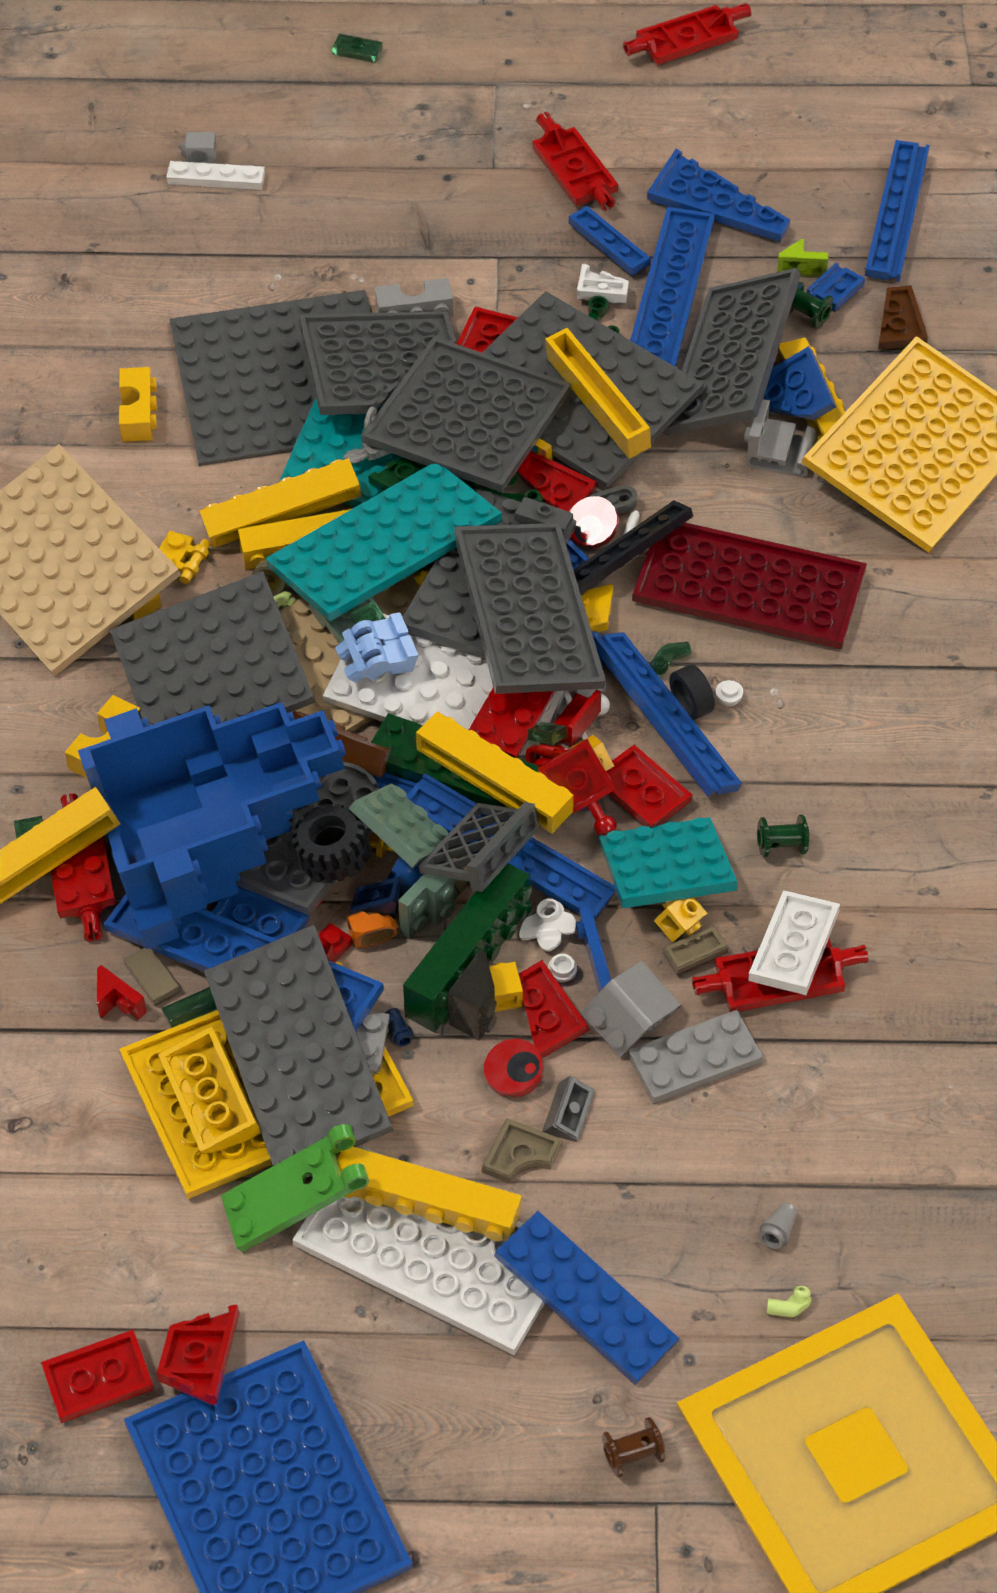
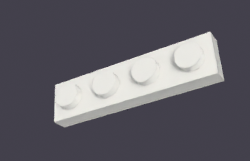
(215, 175)

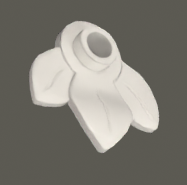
(546, 927)

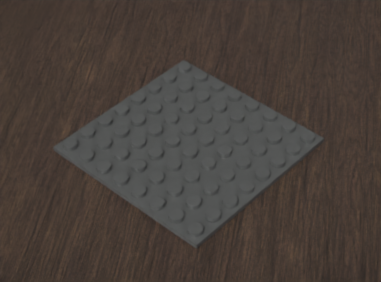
(250, 375)

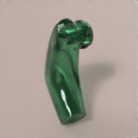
(668, 654)

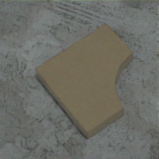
(520, 1149)

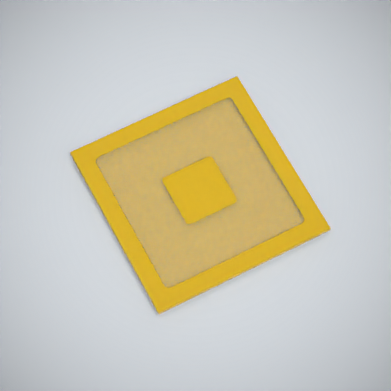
(852, 1455)

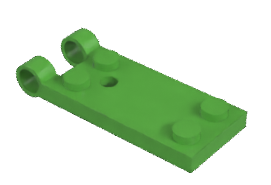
(280, 1193)

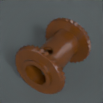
(630, 1447)

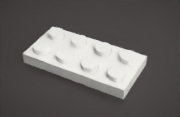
(794, 942)

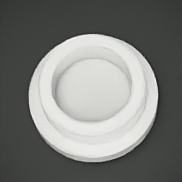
(729, 693)
(563, 967)

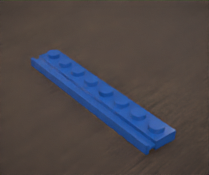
(897, 211)
(666, 714)
(547, 868)

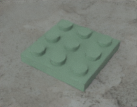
(399, 823)

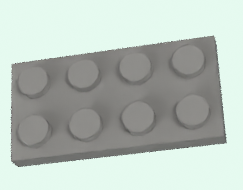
(695, 1056)

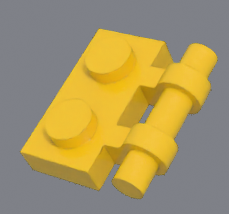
(179, 547)

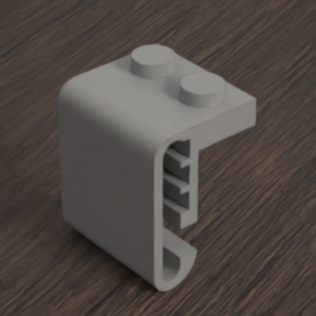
(775, 446)
(630, 1007)

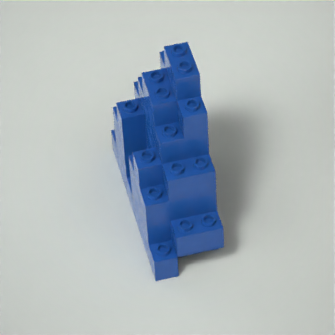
(203, 801)

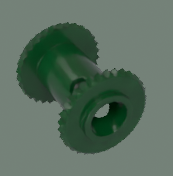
(812, 306)
(783, 835)

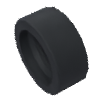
(692, 691)

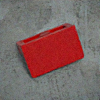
(579, 716)

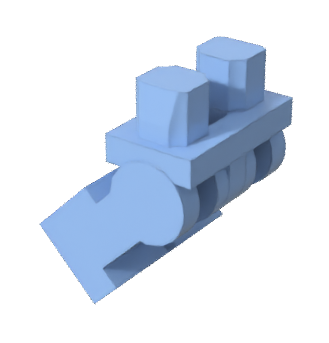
(377, 648)

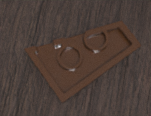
(901, 319)

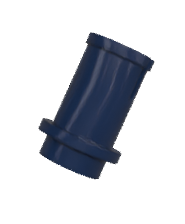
(400, 1033)

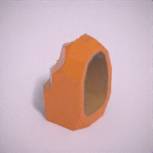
(371, 929)

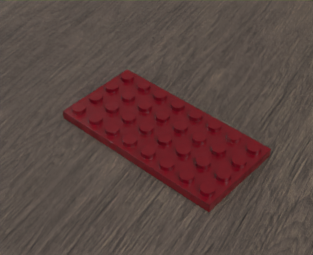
(752, 584)

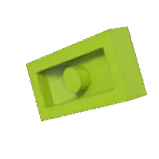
(808, 263)

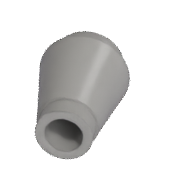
(778, 1227)

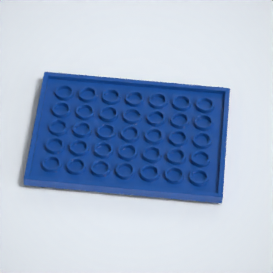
(268, 1485)

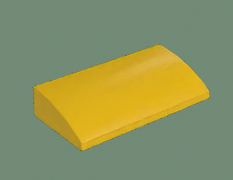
(209, 1092)

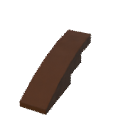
(359, 751)

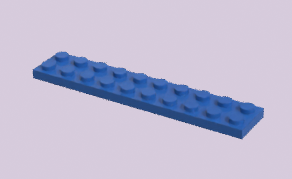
(672, 282)
(212, 940)

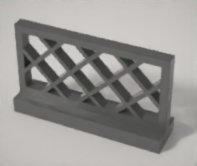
(493, 852)

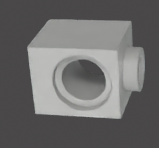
(200, 147)

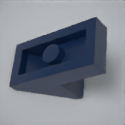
(378, 897)

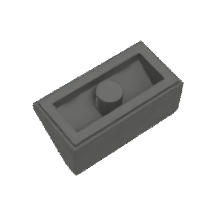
(568, 1109)

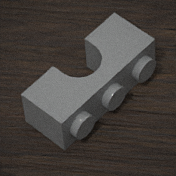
(436, 297)

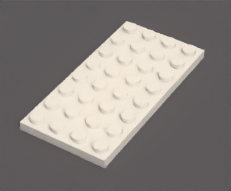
(440, 682)
(426, 1266)

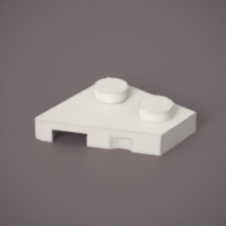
(592, 284)

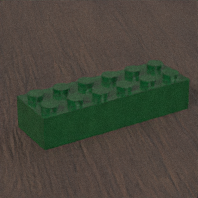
(410, 764)
(480, 925)

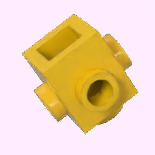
(680, 918)

